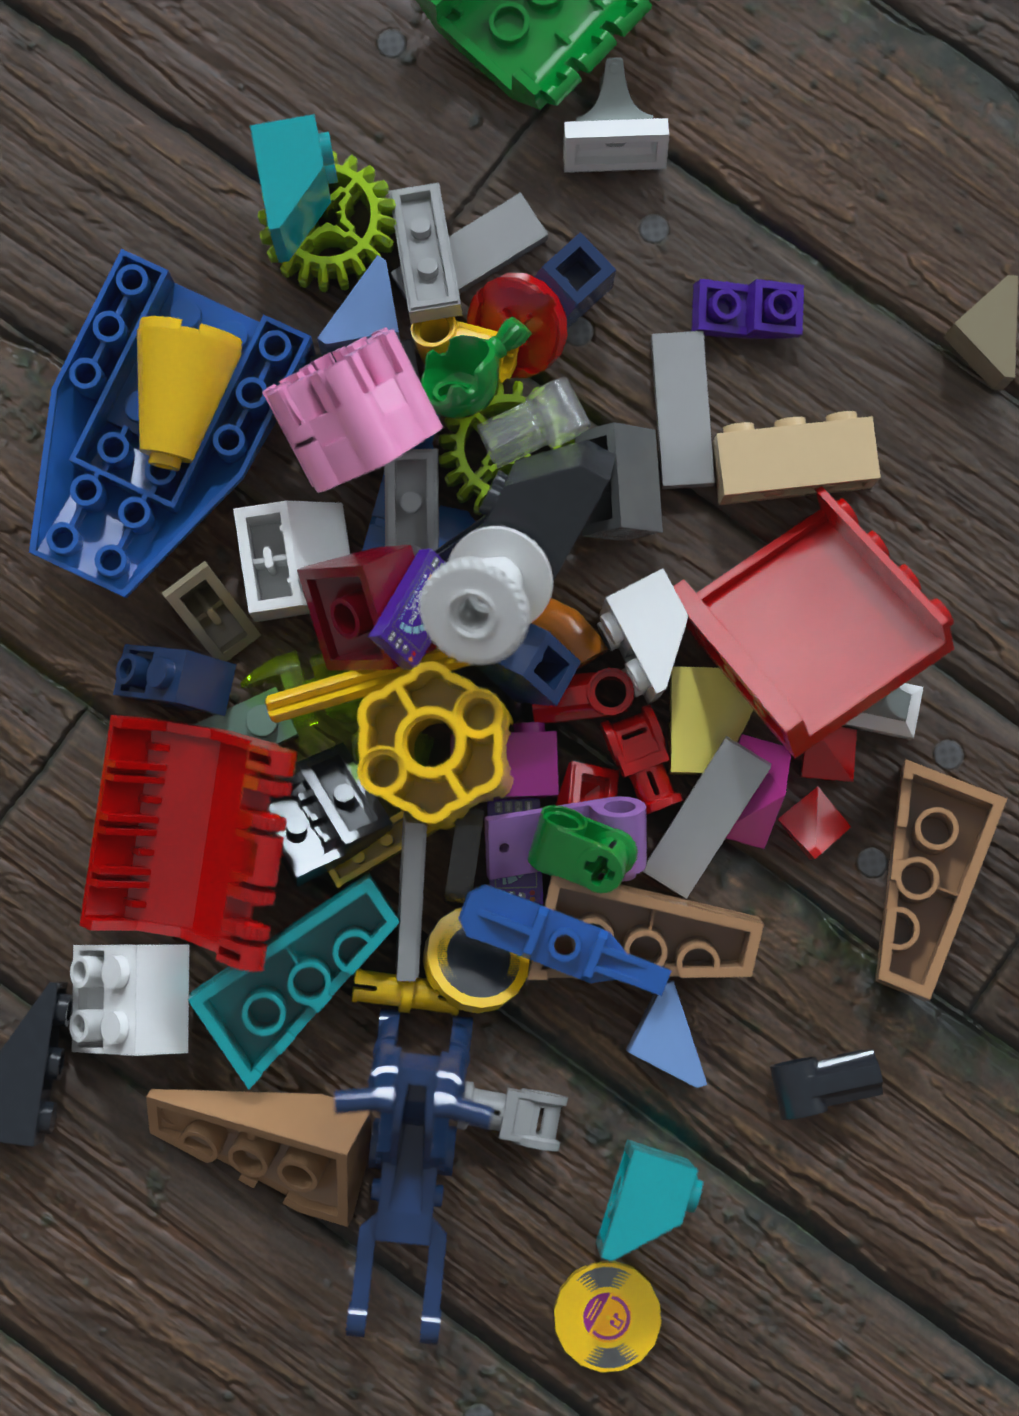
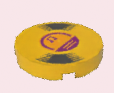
(607, 1316)

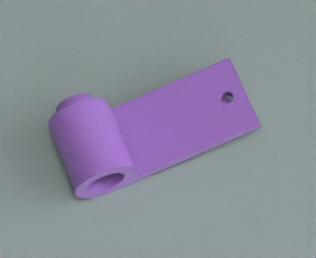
(516, 831)

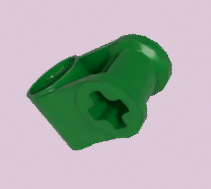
(578, 849)

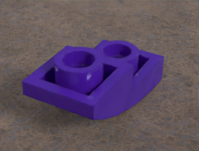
(747, 310)

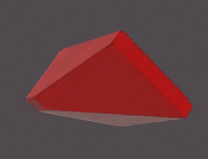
(831, 757)
(587, 783)
(814, 823)

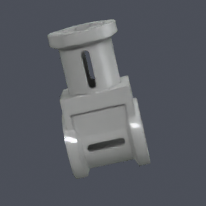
(520, 1115)

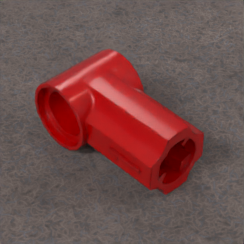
(580, 699)

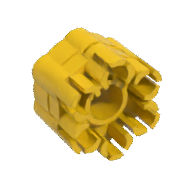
(401, 711)

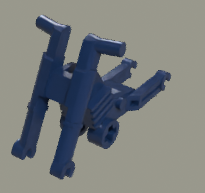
(411, 1148)

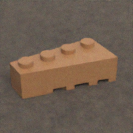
(933, 866)
(659, 928)

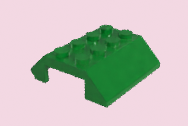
(534, 44)

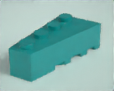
(305, 964)

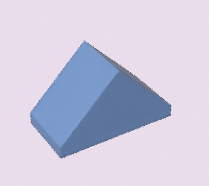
(363, 311)
(666, 1039)

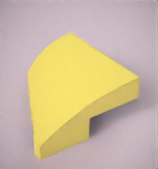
(702, 714)

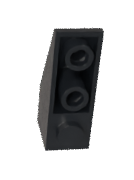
(30, 1065)

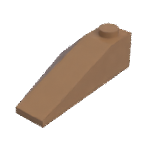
(275, 1139)

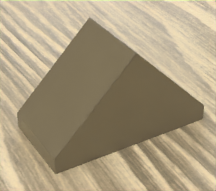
(988, 334)
(211, 613)

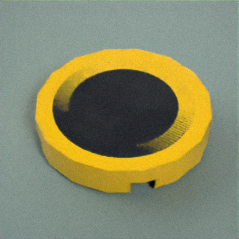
(469, 971)

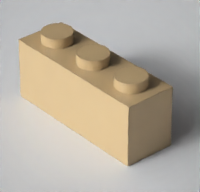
(795, 458)

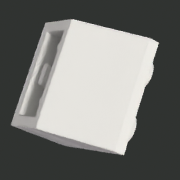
(277, 542)
(647, 629)
(130, 999)

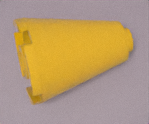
(180, 386)

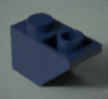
(578, 276)
(536, 670)
(174, 679)

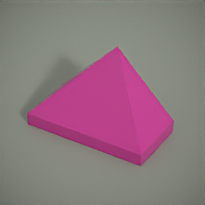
(760, 813)

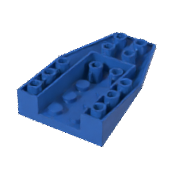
(97, 496)

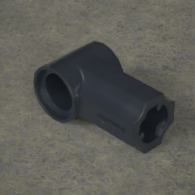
(811, 1085)

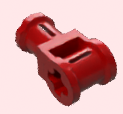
(642, 756)

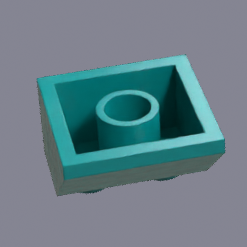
(294, 178)
(646, 1199)

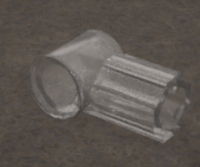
(546, 418)

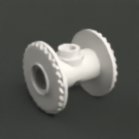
(486, 595)

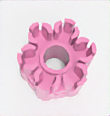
(353, 411)

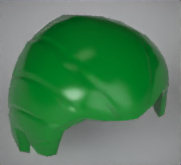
(468, 372)

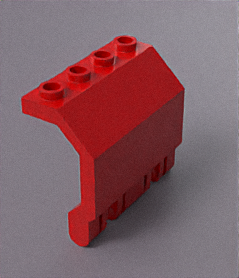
(186, 836)

